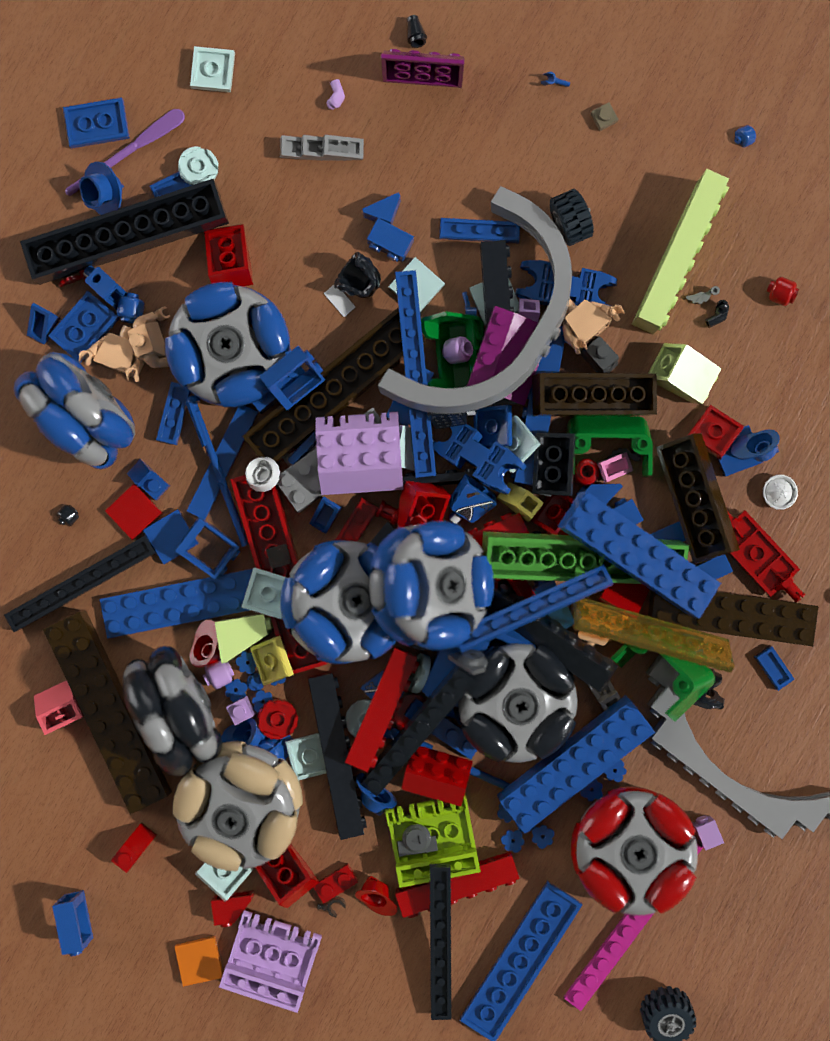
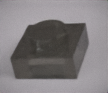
(279, 556)

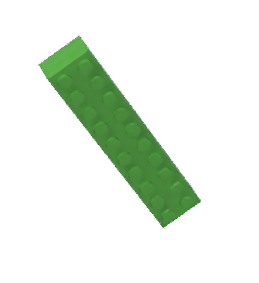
(551, 557)

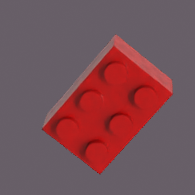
(437, 775)

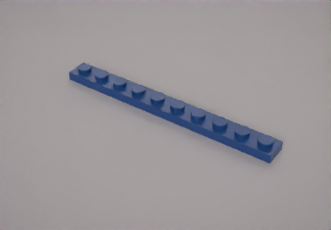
(415, 369)

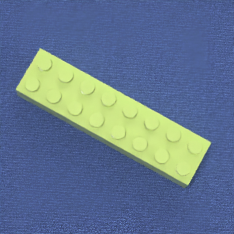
(680, 252)

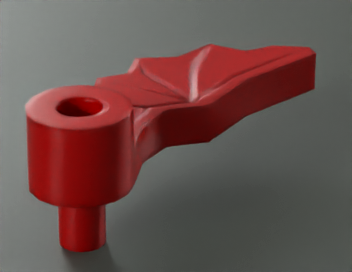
(72, 279)

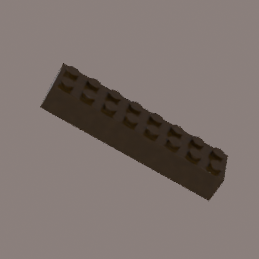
(745, 618)

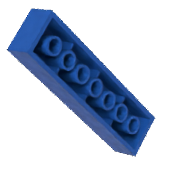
(639, 554)
(575, 764)

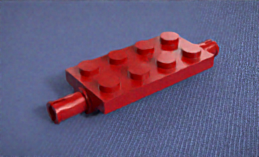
(763, 558)

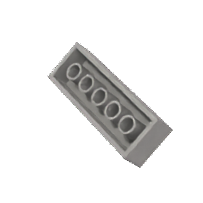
(301, 480)

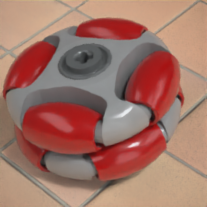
(653, 869)

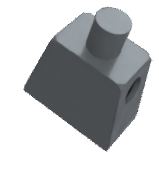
(600, 356)

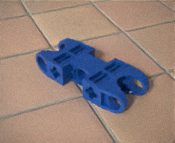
(539, 271)
(490, 464)

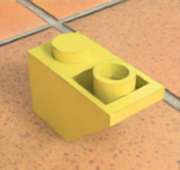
(521, 501)

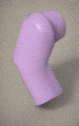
(338, 95)

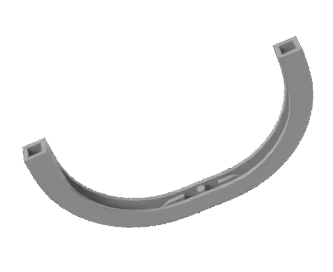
(471, 398)

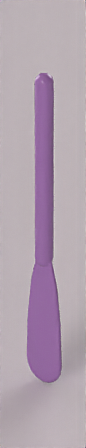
(156, 130)

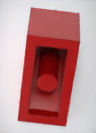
(133, 847)
(228, 912)

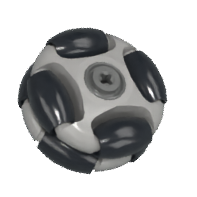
(524, 702)
(171, 711)

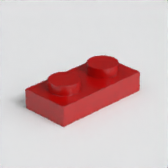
(335, 883)

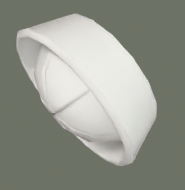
(262, 474)
(780, 492)

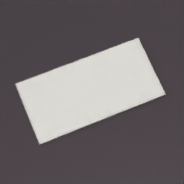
(339, 300)

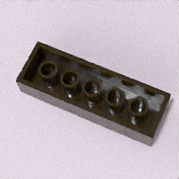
(594, 394)
(697, 498)

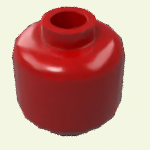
(782, 291)
(591, 469)

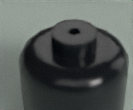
(67, 515)

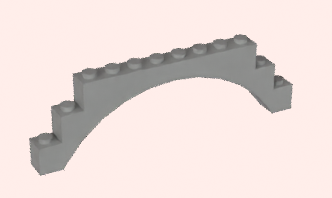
(772, 811)

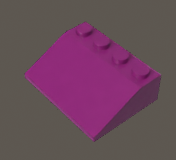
(422, 68)
(501, 345)

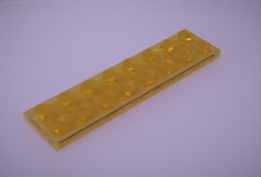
(653, 634)

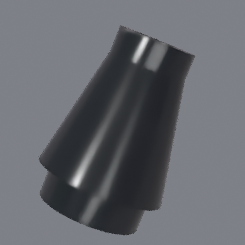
(416, 34)

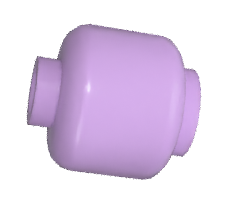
(457, 350)
(218, 674)

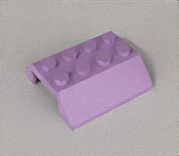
(359, 454)
(270, 962)

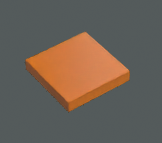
(199, 961)

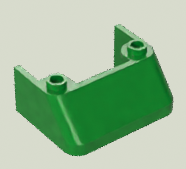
(614, 427)
(689, 685)

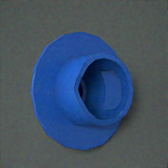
(101, 188)

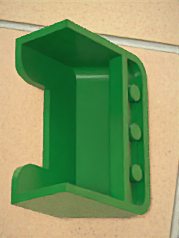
(447, 326)

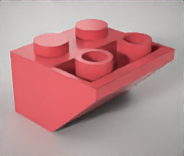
(56, 707)

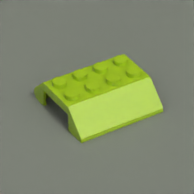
(453, 839)

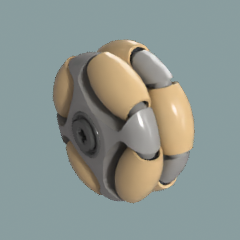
(238, 807)

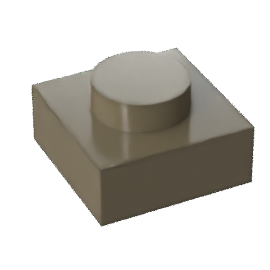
(604, 116)

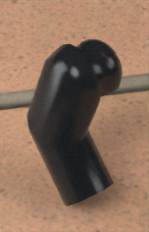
(720, 315)

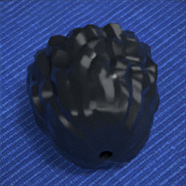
(358, 277)

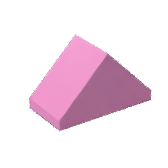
(615, 467)

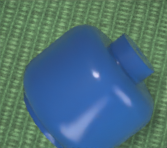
(745, 136)

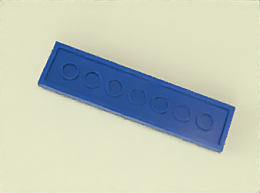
(175, 604)
(520, 961)

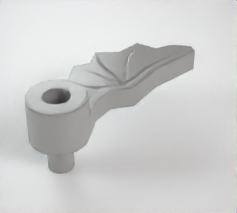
(703, 297)

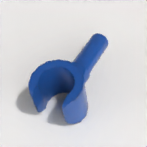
(552, 79)
(469, 310)

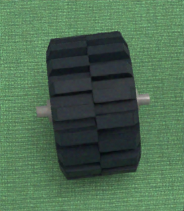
(572, 216)
(668, 1015)

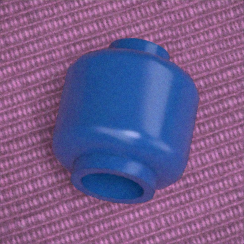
(130, 308)

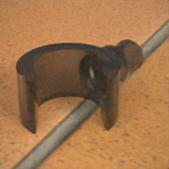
(327, 906)

